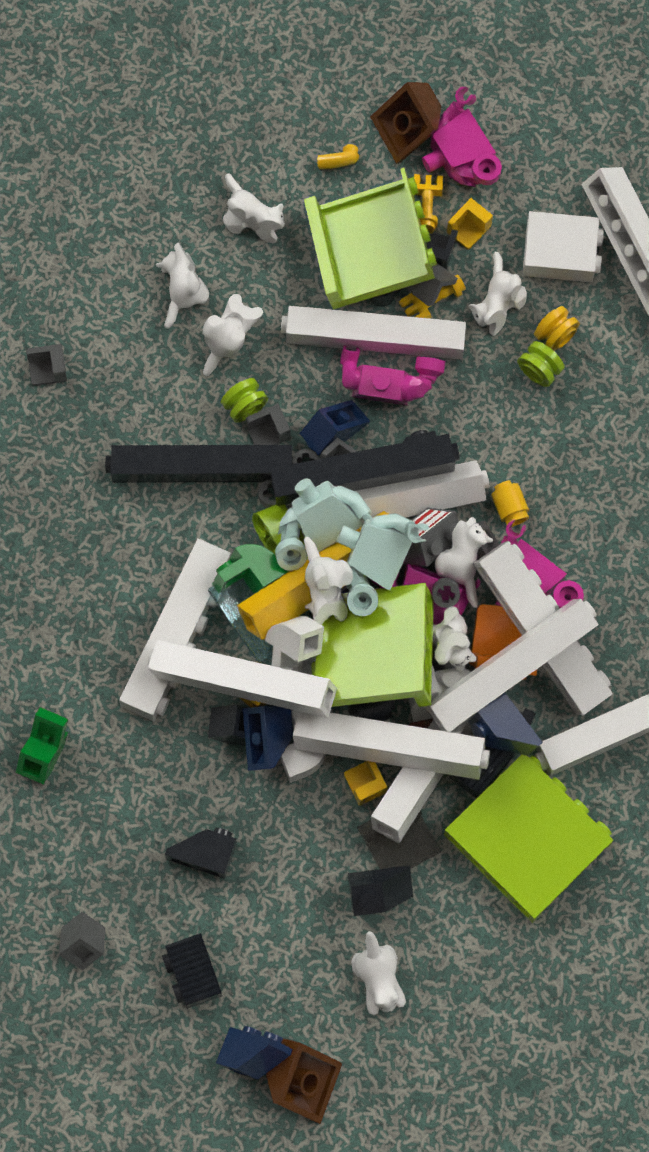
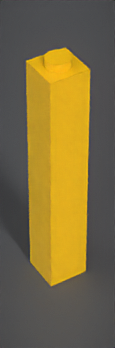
(285, 596)

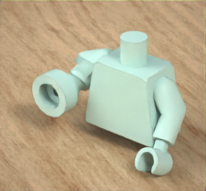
(320, 515)
(377, 555)

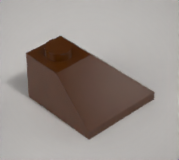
(407, 119)
(304, 1081)

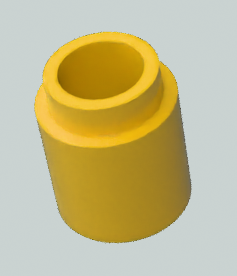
(510, 503)

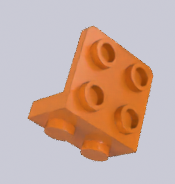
(492, 633)

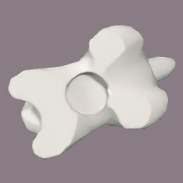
(249, 212)
(185, 285)
(503, 293)
(227, 334)
(459, 560)
(325, 580)
(451, 640)
(377, 970)

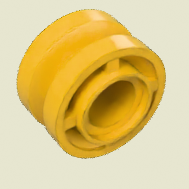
(557, 328)

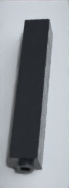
(195, 463)
(369, 467)

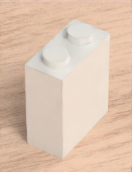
(562, 247)

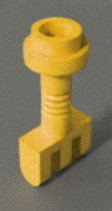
(427, 192)
(422, 308)

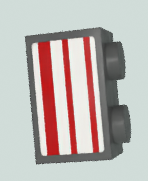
(438, 537)

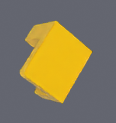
(470, 222)
(366, 782)

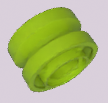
(540, 364)
(244, 399)

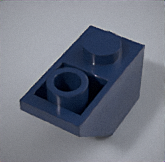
(251, 1053)

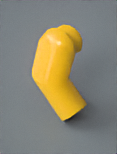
(335, 160)

